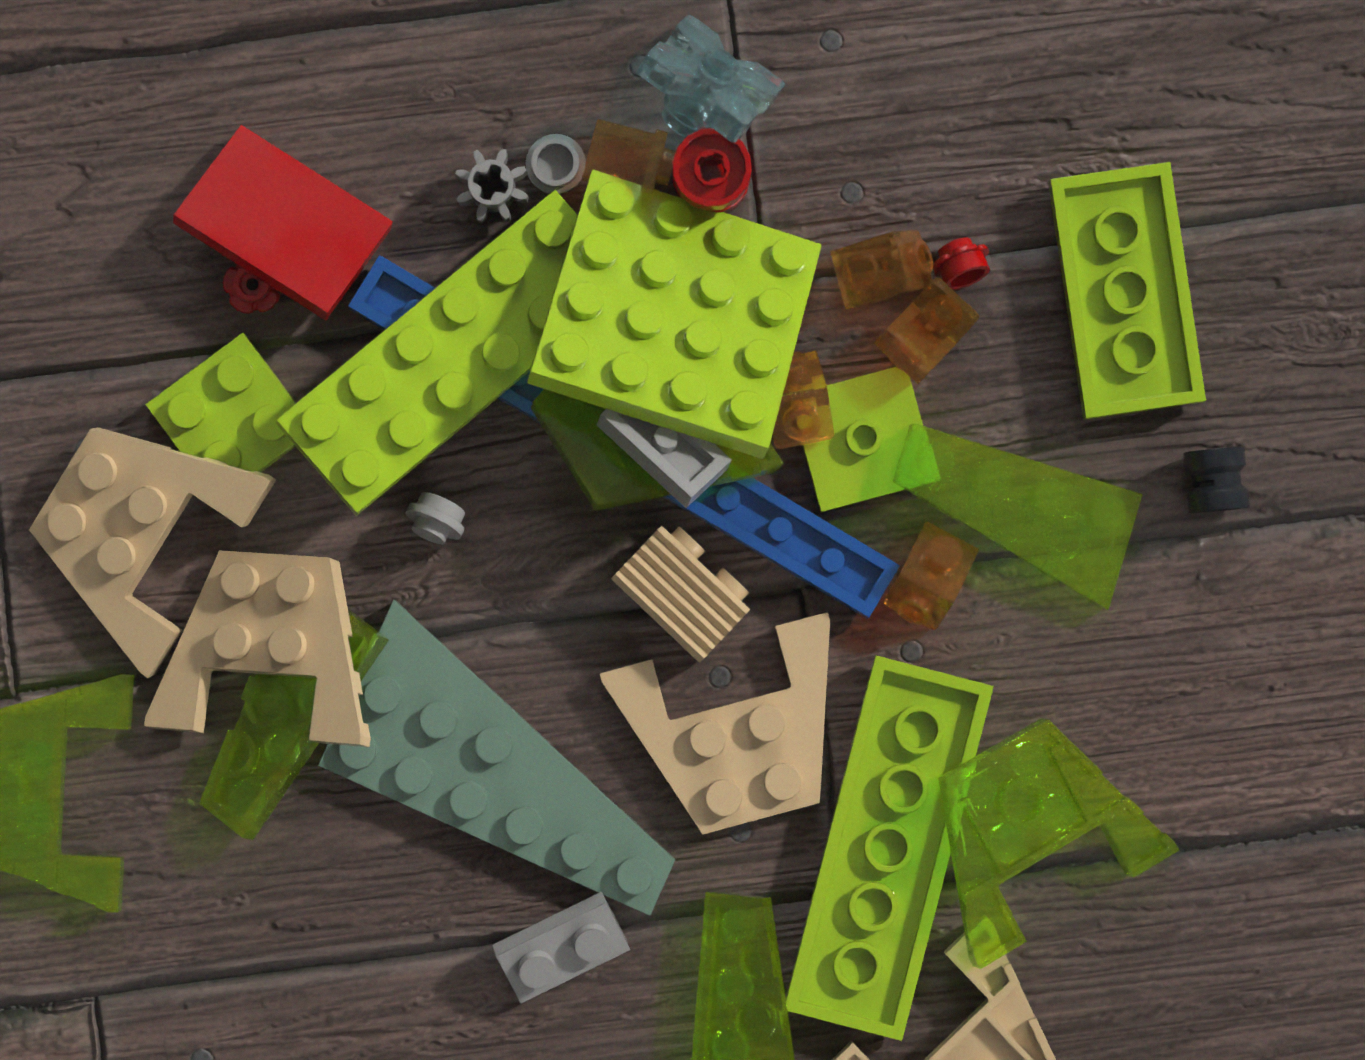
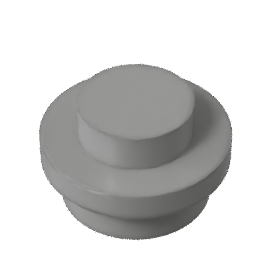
(555, 164)
(436, 518)

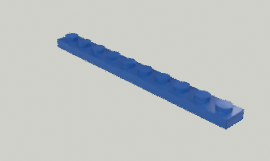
(739, 509)

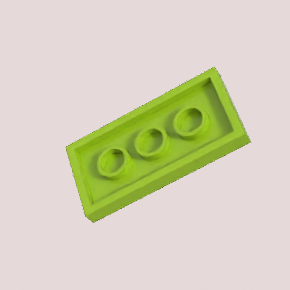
(1126, 290)

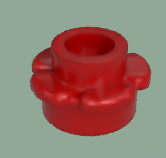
(961, 263)
(248, 300)

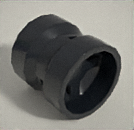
(1216, 480)

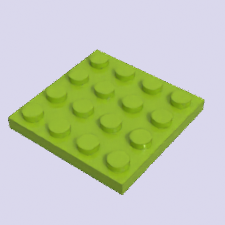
(676, 315)

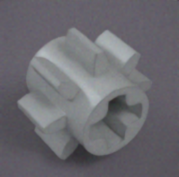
(484, 170)

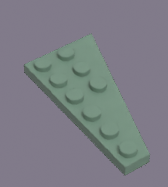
(479, 766)

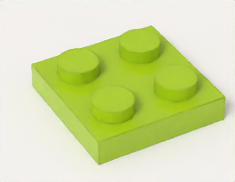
(227, 409)

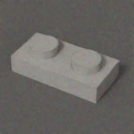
(673, 459)
(561, 947)

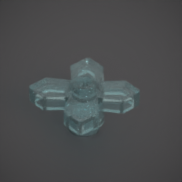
(706, 83)

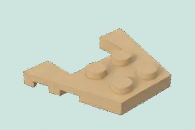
(116, 514)
(270, 620)
(744, 755)
(997, 1029)

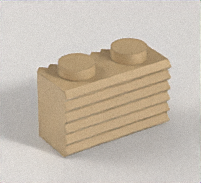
(682, 591)

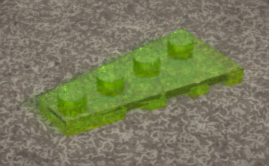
(1043, 514)
(273, 740)
(740, 983)

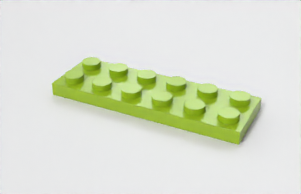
(435, 362)
(885, 849)

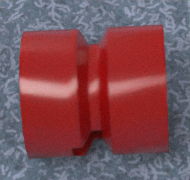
(711, 171)

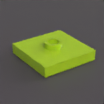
(869, 435)

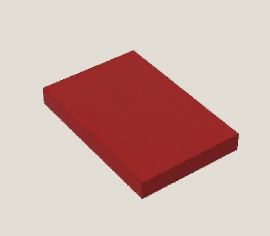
(282, 222)

